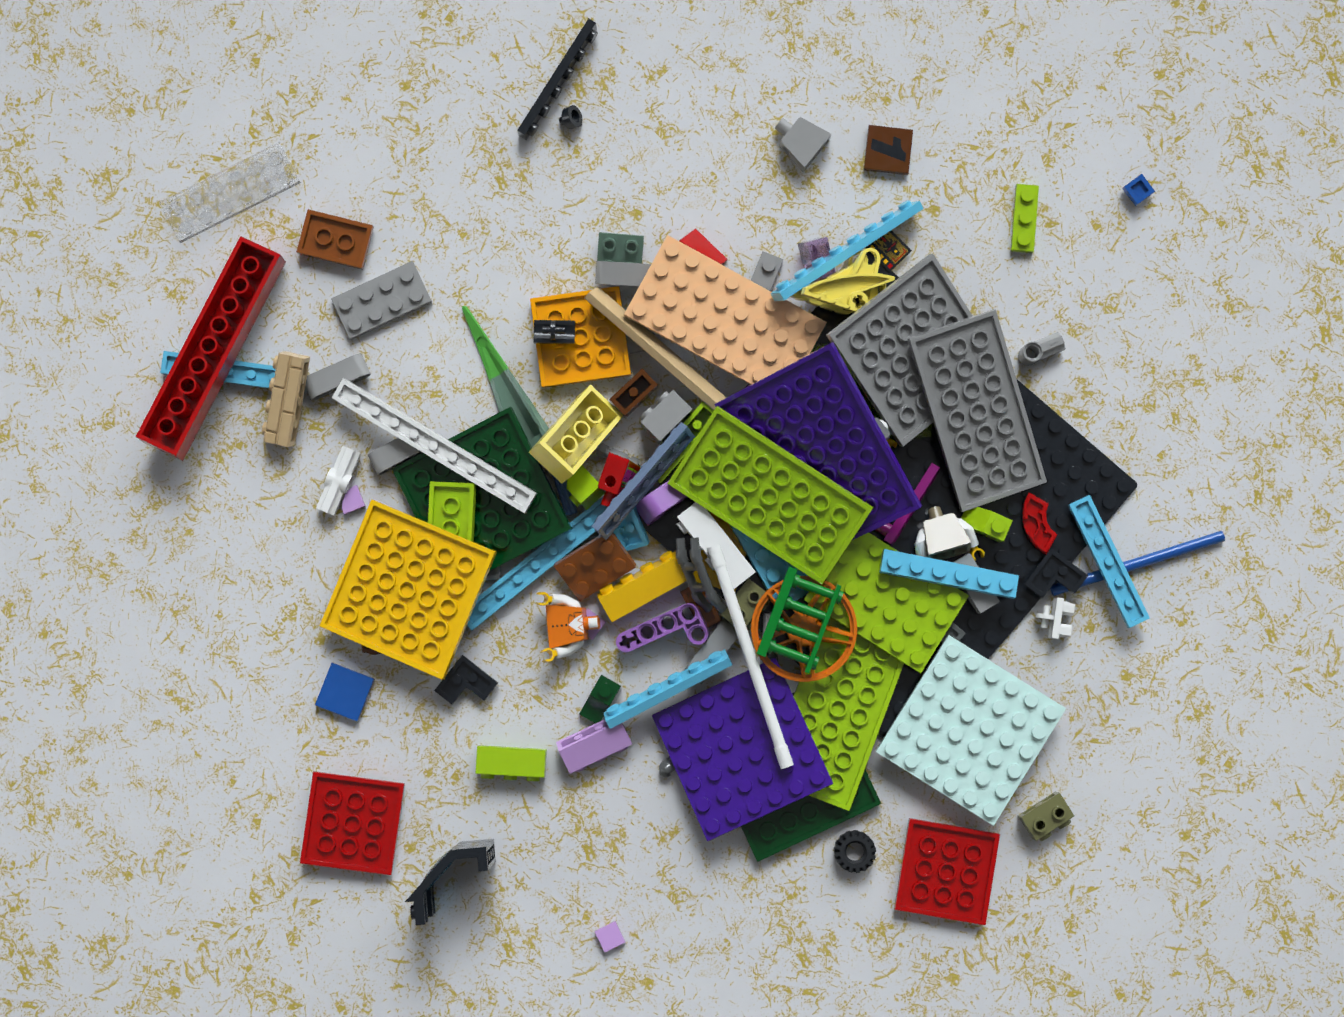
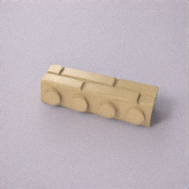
(286, 398)

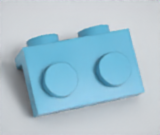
(632, 532)

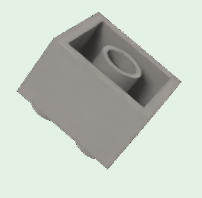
(665, 416)

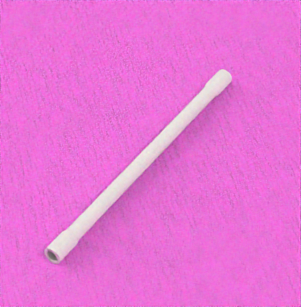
(780, 747)

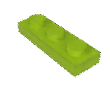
(1024, 218)

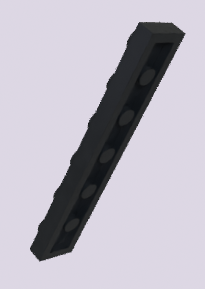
(553, 87)

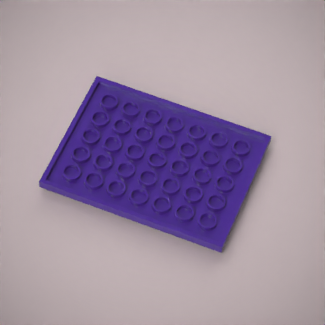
(826, 423)

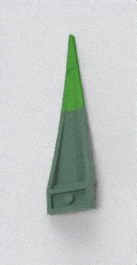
(504, 384)

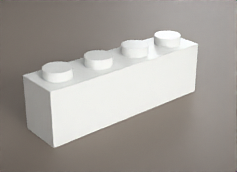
(701, 524)

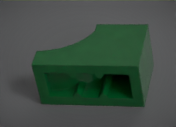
(600, 699)

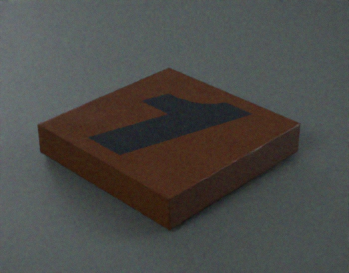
(888, 150)

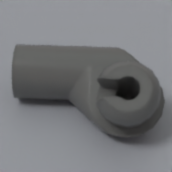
(666, 767)

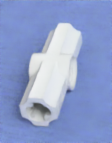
(338, 480)

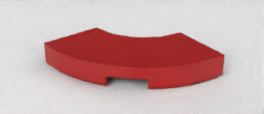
(1036, 523)

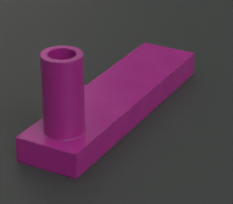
(893, 531)

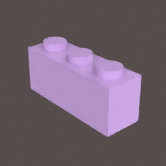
(592, 745)

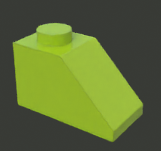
(584, 488)
(987, 523)

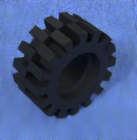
(855, 837)

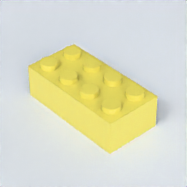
(576, 434)

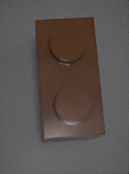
(633, 393)

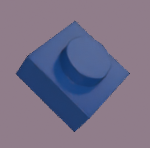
(1138, 189)

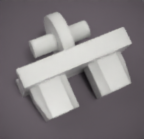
(1059, 608)

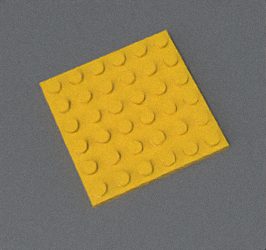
(408, 589)

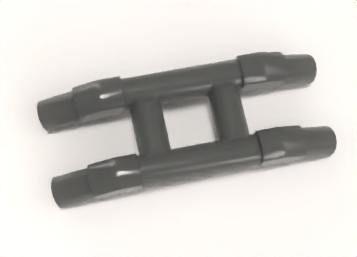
(697, 565)

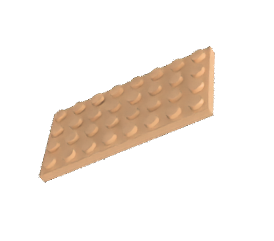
(721, 314)

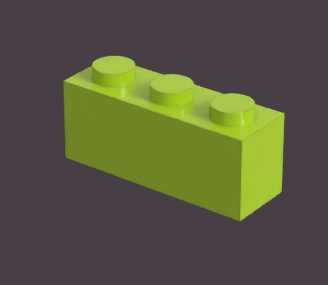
(511, 762)

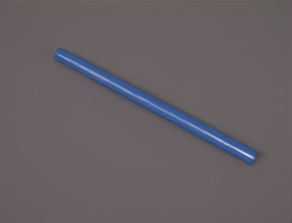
(1152, 558)

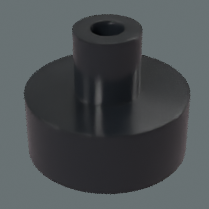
(571, 117)

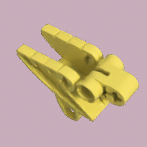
(842, 287)

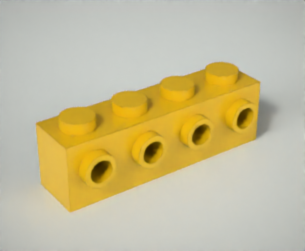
(642, 586)

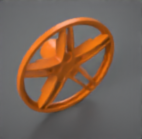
(810, 624)

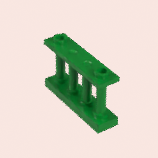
(784, 602)

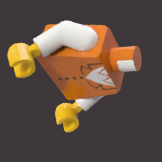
(566, 625)

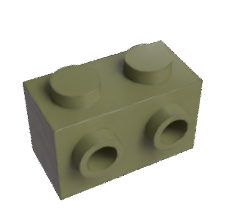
(747, 598)
(1046, 816)

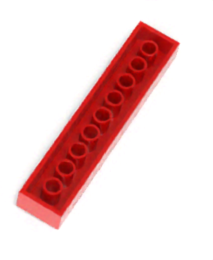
(211, 348)

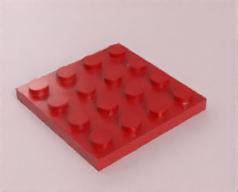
(352, 823)
(947, 871)

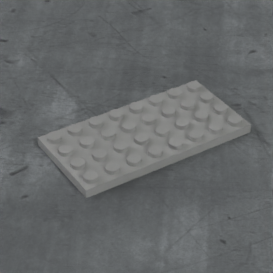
(977, 410)

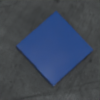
(344, 691)

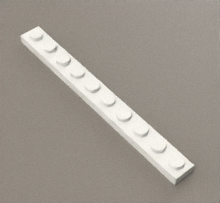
(434, 445)

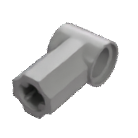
(1042, 348)

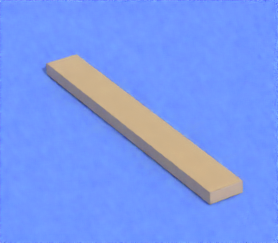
(655, 347)

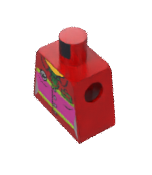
(615, 476)

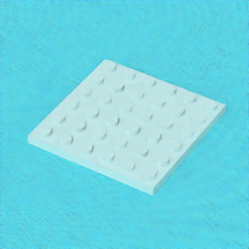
(970, 730)

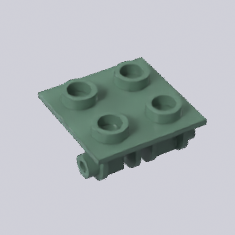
(620, 247)

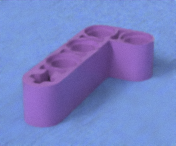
(658, 503)
(660, 631)

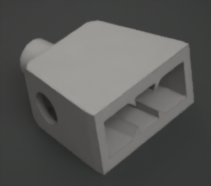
(802, 141)

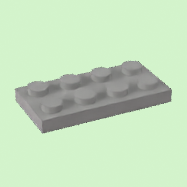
(381, 300)

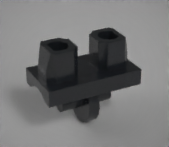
(554, 332)

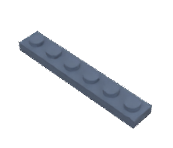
(643, 481)

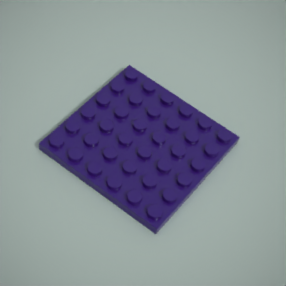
(729, 756)

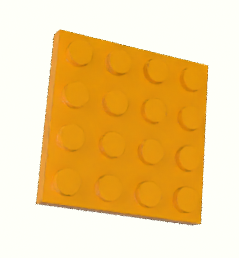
(599, 344)

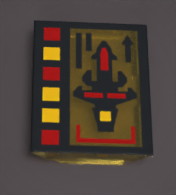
(891, 250)

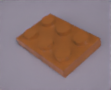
(335, 239)
(594, 565)

